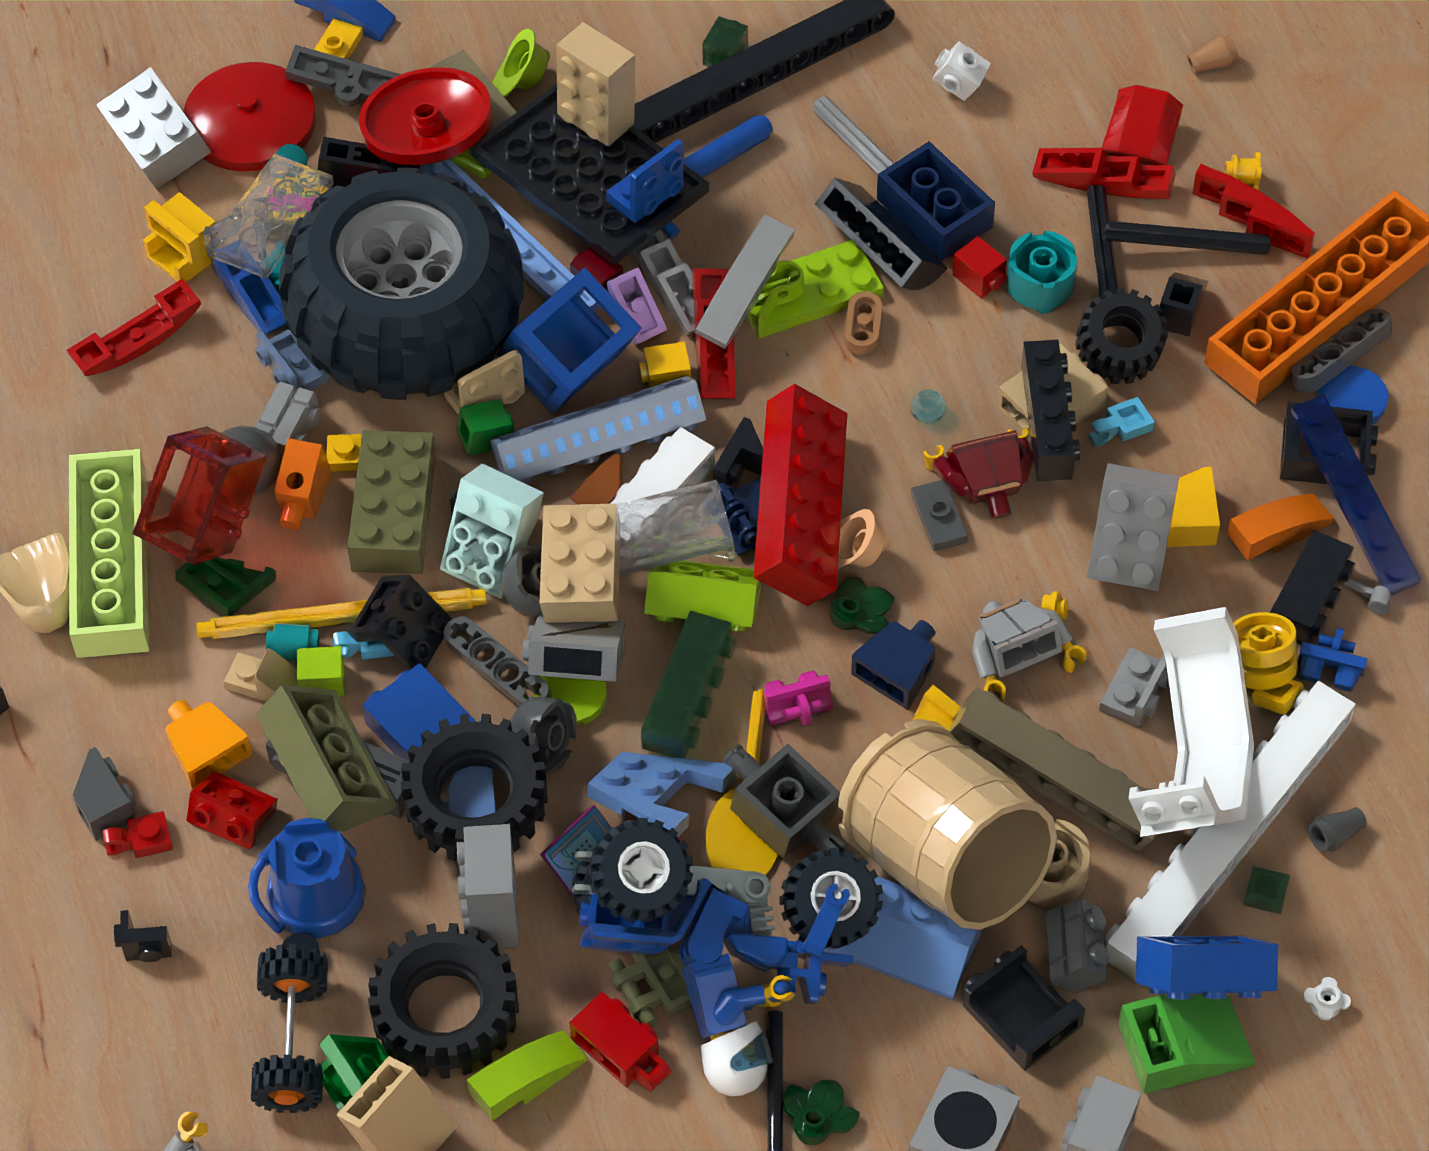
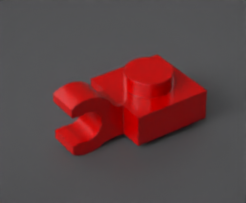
(144, 835)

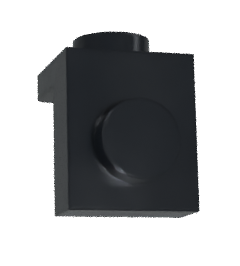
(142, 943)

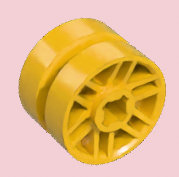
(1267, 650)

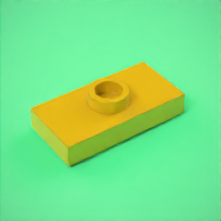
(340, 39)

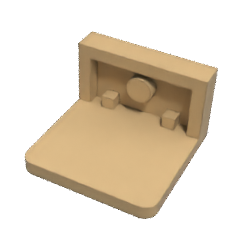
(496, 380)

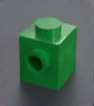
(481, 423)

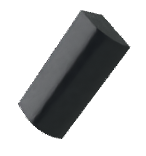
(880, 235)

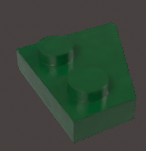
(224, 582)

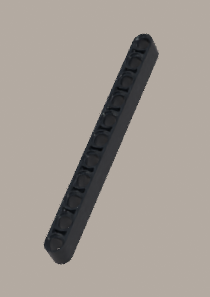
(760, 66)

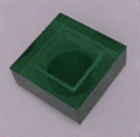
(1266, 890)

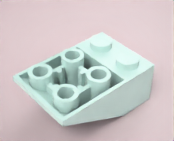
(488, 527)

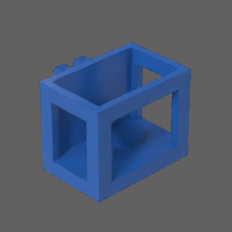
(568, 342)

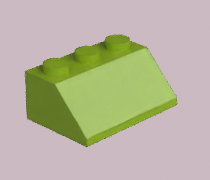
(703, 588)

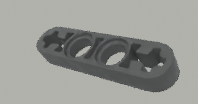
(1314, 372)
(500, 662)

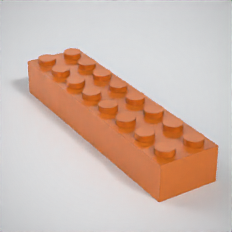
(1321, 297)

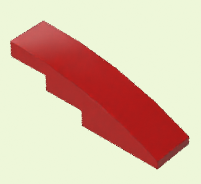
(1119, 175)
(1254, 209)
(714, 362)

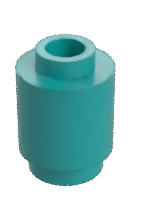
(289, 638)

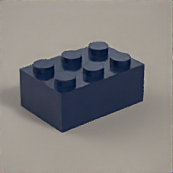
(935, 200)

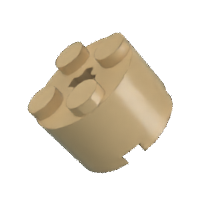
(1068, 869)

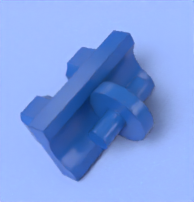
(1315, 657)

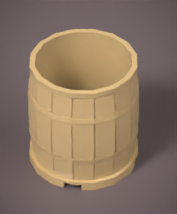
(947, 824)

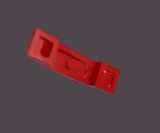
(139, 334)

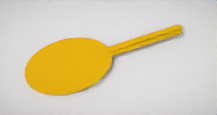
(728, 838)

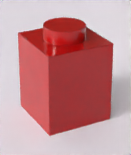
(979, 267)

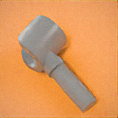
(1379, 596)

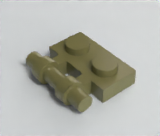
(664, 977)

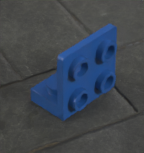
(650, 183)

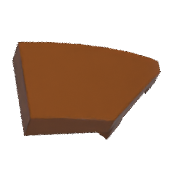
(601, 484)

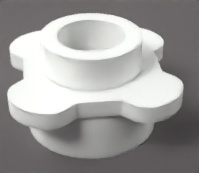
(1326, 1009)

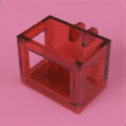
(210, 497)

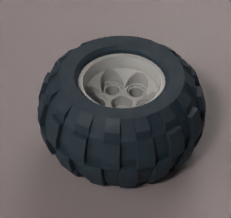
(401, 283)

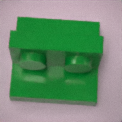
(349, 1064)

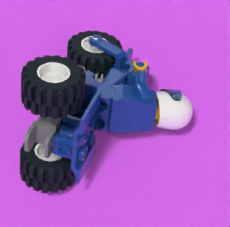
(645, 894)

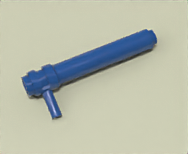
(723, 151)

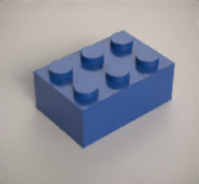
(1206, 966)

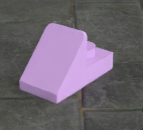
(634, 296)

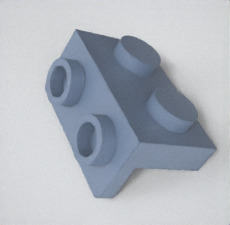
(288, 361)

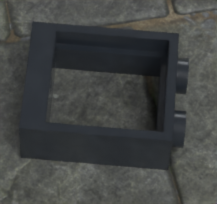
(1305, 469)

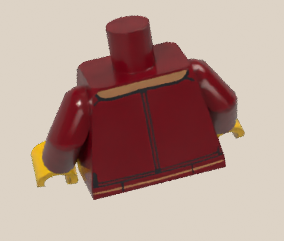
(985, 469)

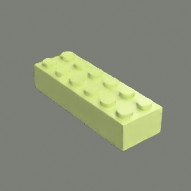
(104, 556)

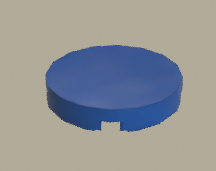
(1357, 390)

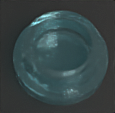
(928, 406)

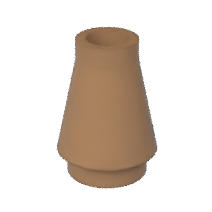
(1214, 55)

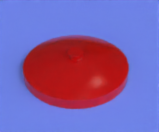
(250, 114)
(425, 116)

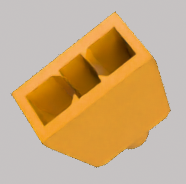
(204, 741)

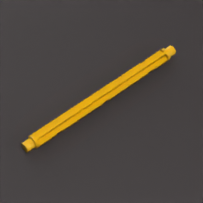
(322, 615)

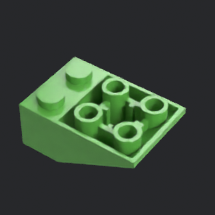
(1182, 1040)

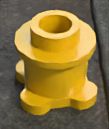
(1245, 169)

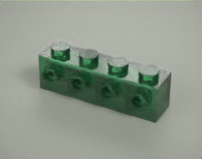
(687, 686)

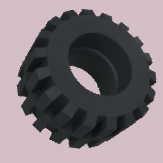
(1125, 311)

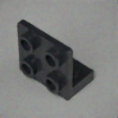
(402, 619)

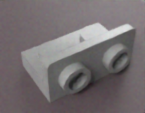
(1135, 687)

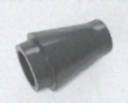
(1334, 829)

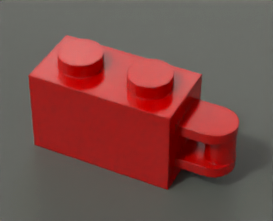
(619, 1042)

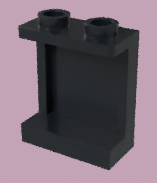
(1021, 1008)

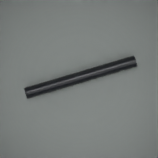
(775, 1082)

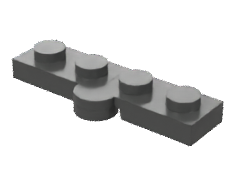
(345, 77)

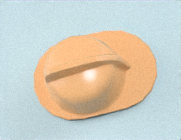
(861, 540)

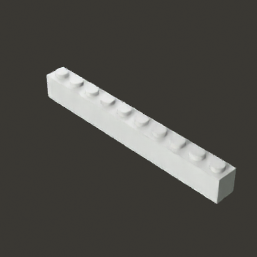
(1216, 850)

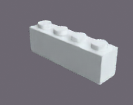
(677, 464)

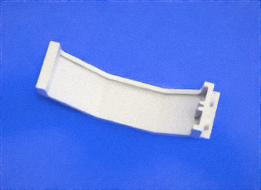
(1209, 726)

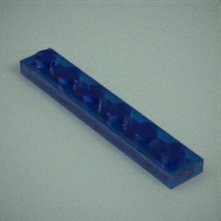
(1355, 494)

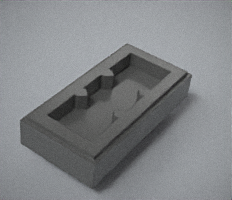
(939, 515)

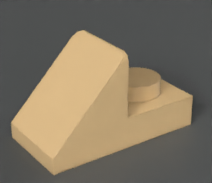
(259, 676)

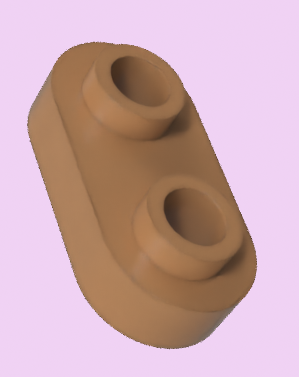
(863, 325)

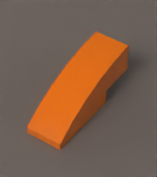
(1278, 524)

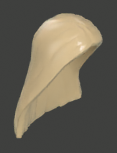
(37, 583)

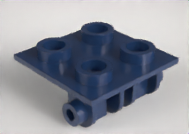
(742, 513)

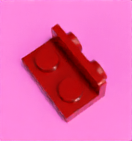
(229, 809)

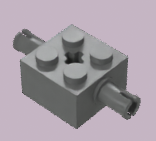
(784, 800)

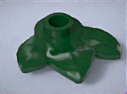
(860, 606)
(818, 1111)

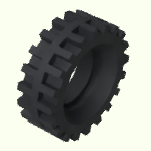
(467, 746)
(434, 956)

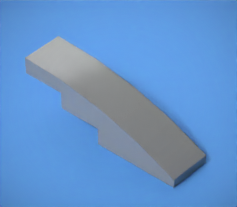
(669, 278)
(744, 281)

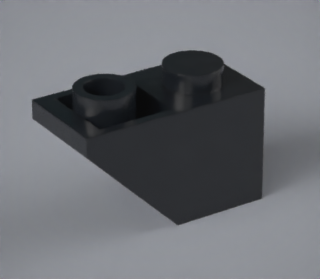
(1182, 302)

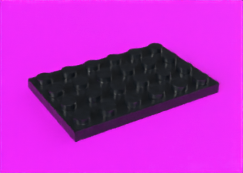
(570, 173)

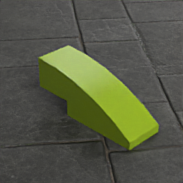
(524, 1073)

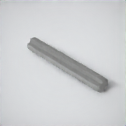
(852, 134)

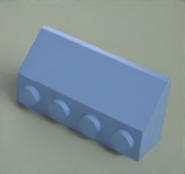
(914, 943)

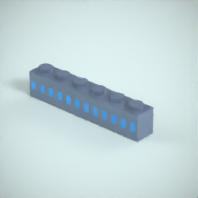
(598, 430)

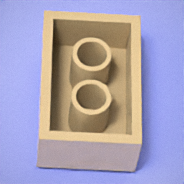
(595, 84)
(580, 563)

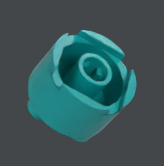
(1042, 271)

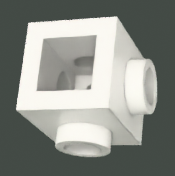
(960, 70)

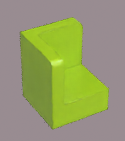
(321, 668)

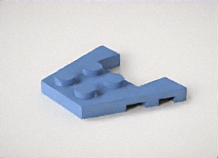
(647, 782)

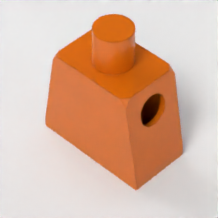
(301, 482)

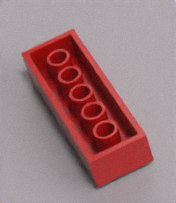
(801, 495)

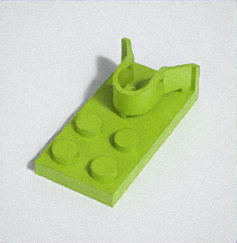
(812, 288)

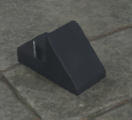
(741, 453)

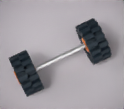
(289, 1081)

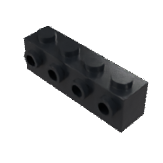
(1048, 410)

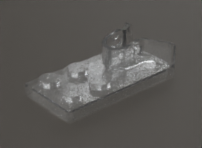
(265, 216)
(674, 527)

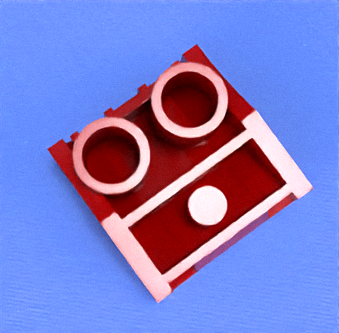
(1143, 124)

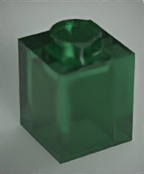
(724, 40)

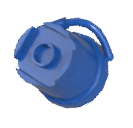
(311, 880)

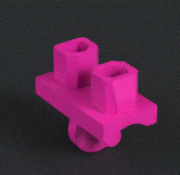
(798, 699)

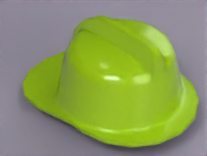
(523, 64)

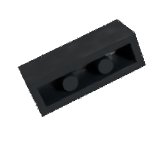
(1315, 584)

